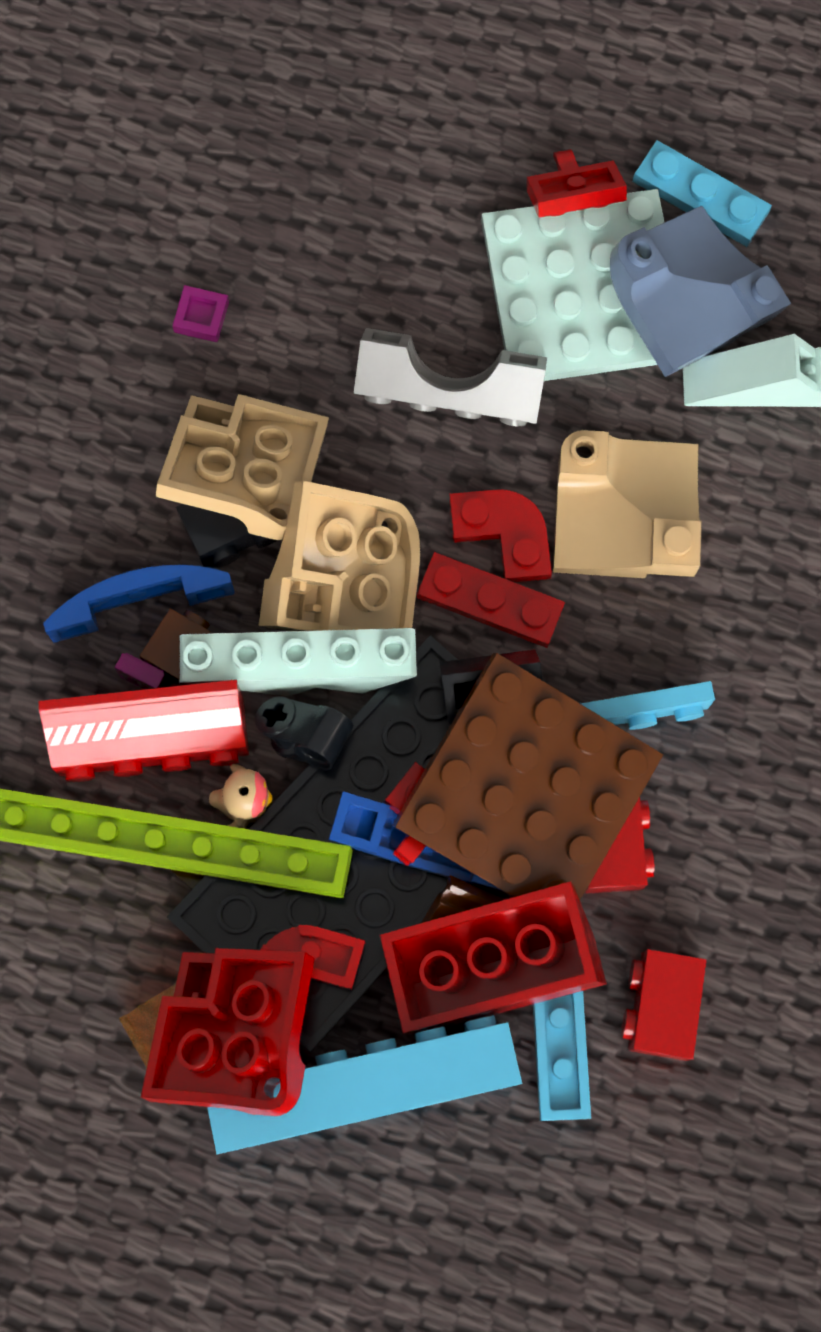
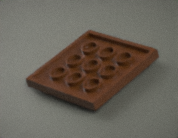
(527, 785)

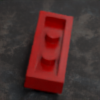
(490, 599)

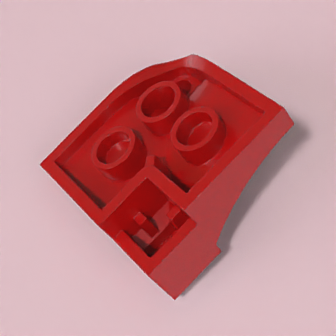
(232, 1032)

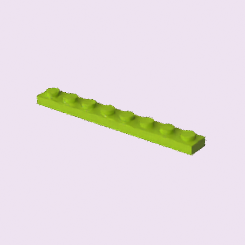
(175, 843)

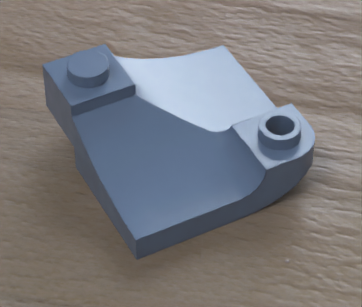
(691, 289)

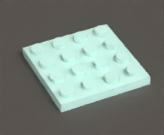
(558, 285)

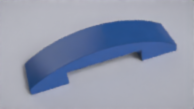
(78, 613)
(369, 828)

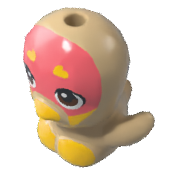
(241, 808)

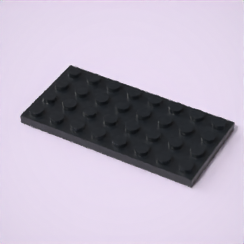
(380, 896)

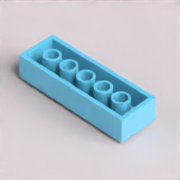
(381, 1083)

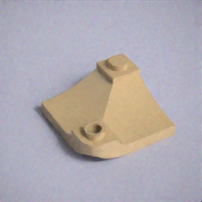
(242, 460)
(627, 508)
(342, 564)

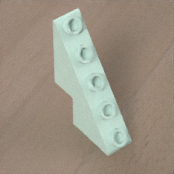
(759, 374)
(300, 659)

